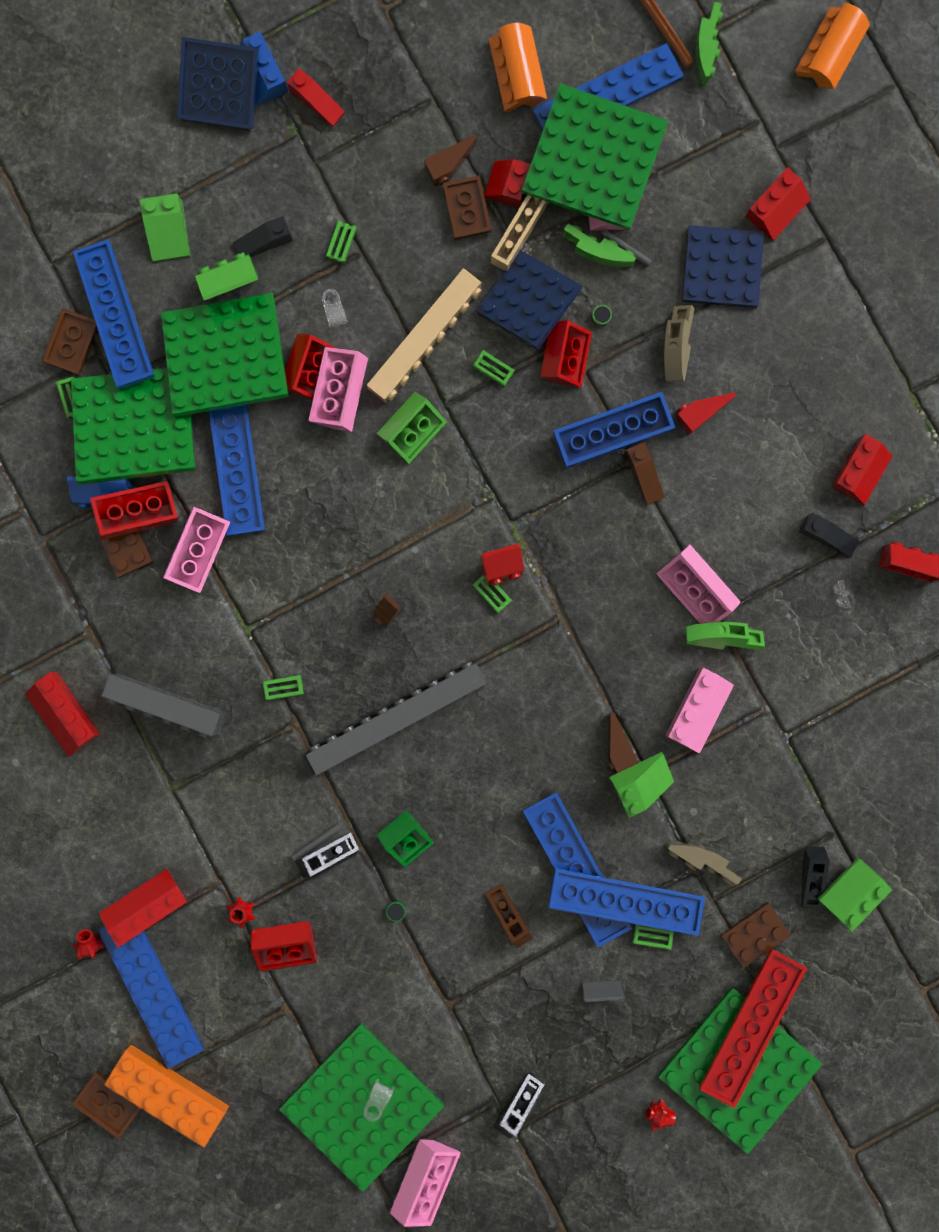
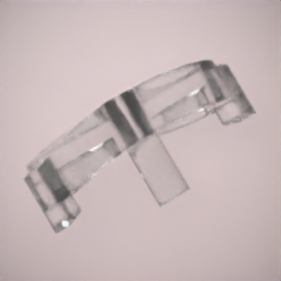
(842, 600)

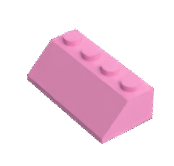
(338, 388)
(196, 549)
(698, 587)
(699, 709)
(424, 1183)

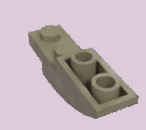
(676, 343)
(698, 856)

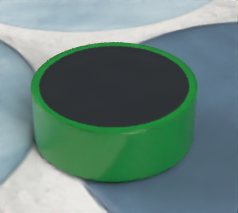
(395, 911)

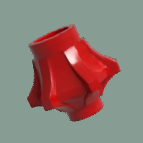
(236, 917)
(87, 944)
(660, 1115)

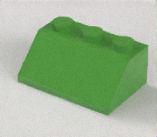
(226, 276)
(412, 427)
(855, 894)

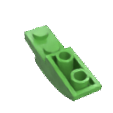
(707, 45)
(603, 253)
(720, 634)

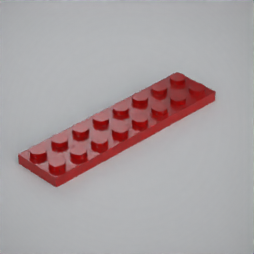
(752, 1028)

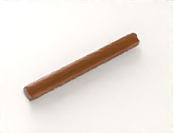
(668, 32)

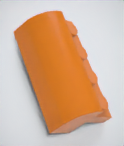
(833, 45)
(517, 66)

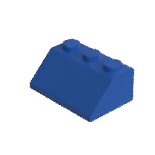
(269, 78)
(82, 493)

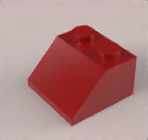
(507, 182)
(502, 564)

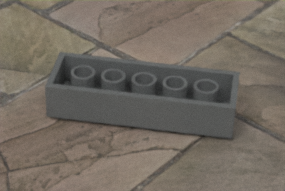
(164, 704)

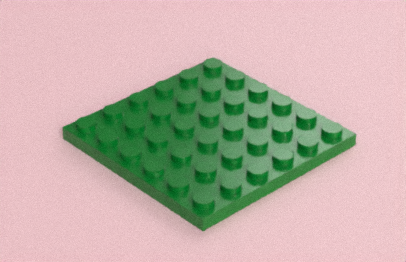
(594, 156)
(224, 355)
(128, 430)
(772, 1087)
(333, 1100)

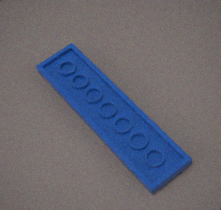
(629, 81)
(113, 314)
(237, 470)
(568, 852)
(626, 902)
(154, 998)

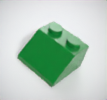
(405, 839)

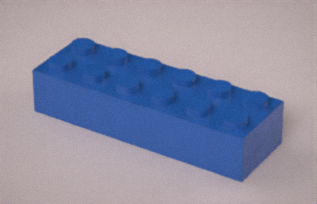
(613, 430)

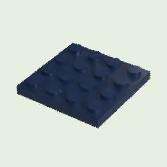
(217, 82)
(723, 266)
(529, 299)

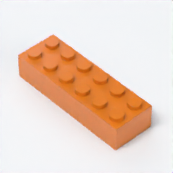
(166, 1095)

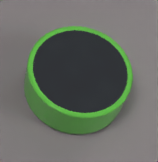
(601, 315)

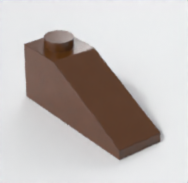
(445, 164)
(644, 473)
(387, 611)
(619, 749)
(509, 916)

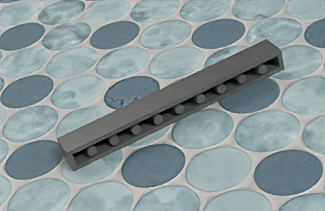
(393, 720)

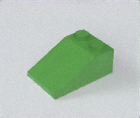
(165, 227)
(642, 784)

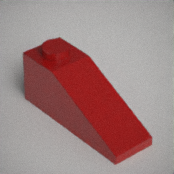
(314, 97)
(699, 411)

